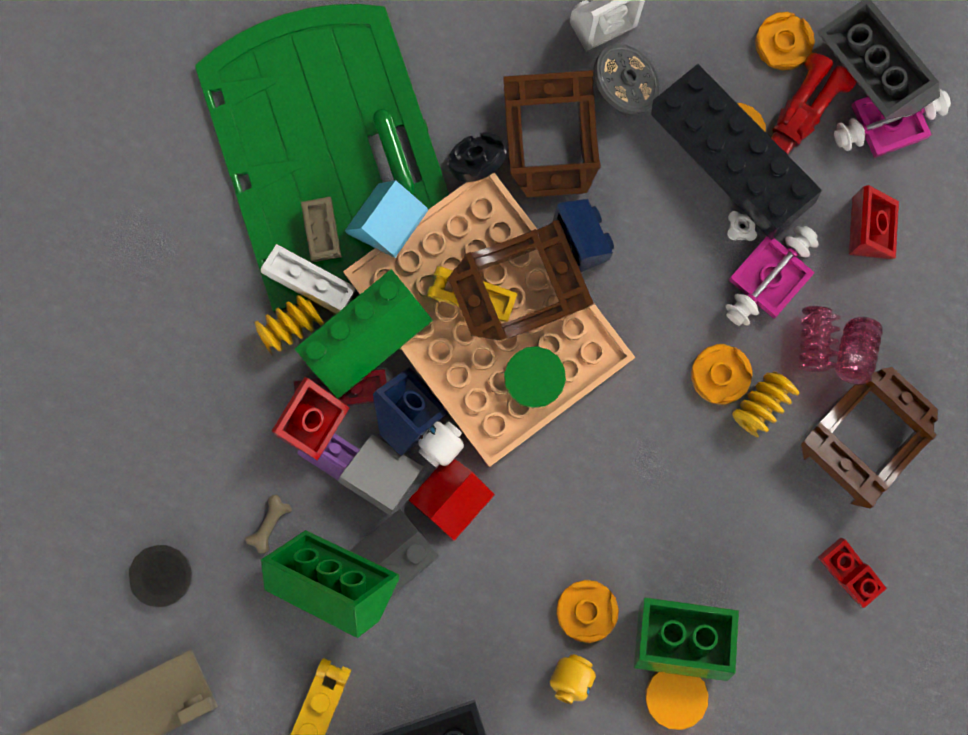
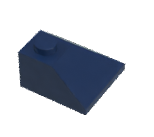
(406, 410)

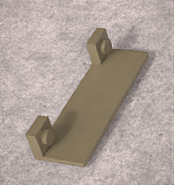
(142, 706)

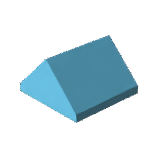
(387, 218)

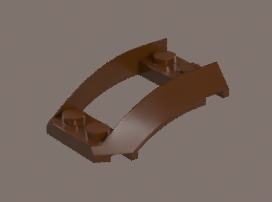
(550, 89)
(559, 265)
(844, 465)

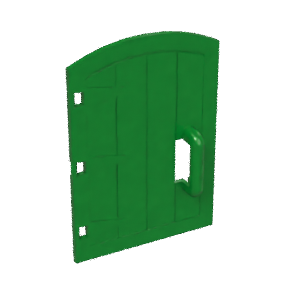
(299, 123)

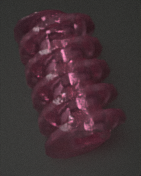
(818, 339)
(859, 350)

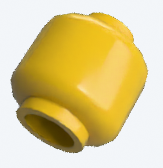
(572, 679)

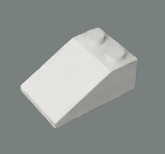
(604, 20)

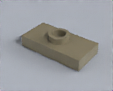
(321, 229)

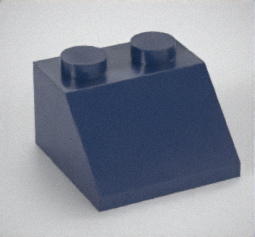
(584, 233)

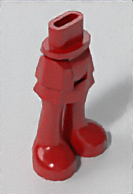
(798, 118)

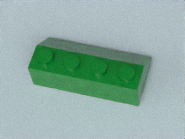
(364, 334)
(329, 582)

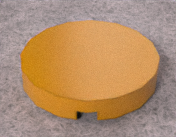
(784, 41)
(721, 374)
(587, 611)
(676, 700)

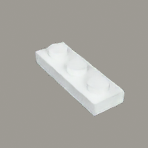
(308, 279)

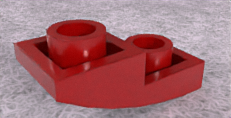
(851, 572)

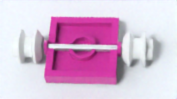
(891, 134)
(771, 276)

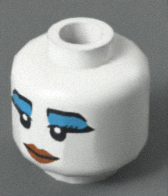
(441, 444)

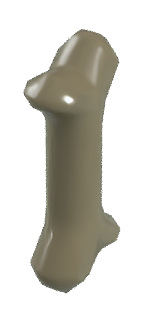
(260, 538)

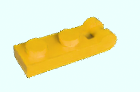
(502, 299)
(321, 700)

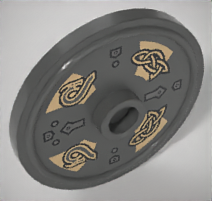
(626, 79)

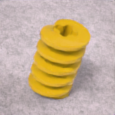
(288, 323)
(764, 402)

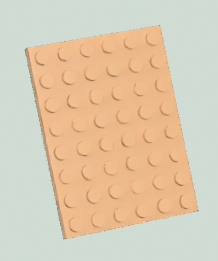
(470, 370)

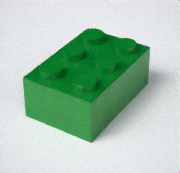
(686, 639)

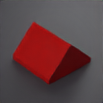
(873, 224)
(310, 419)
(452, 498)

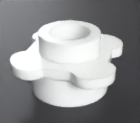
(736, 232)

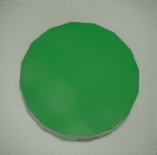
(534, 377)

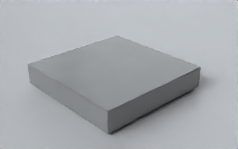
(380, 474)

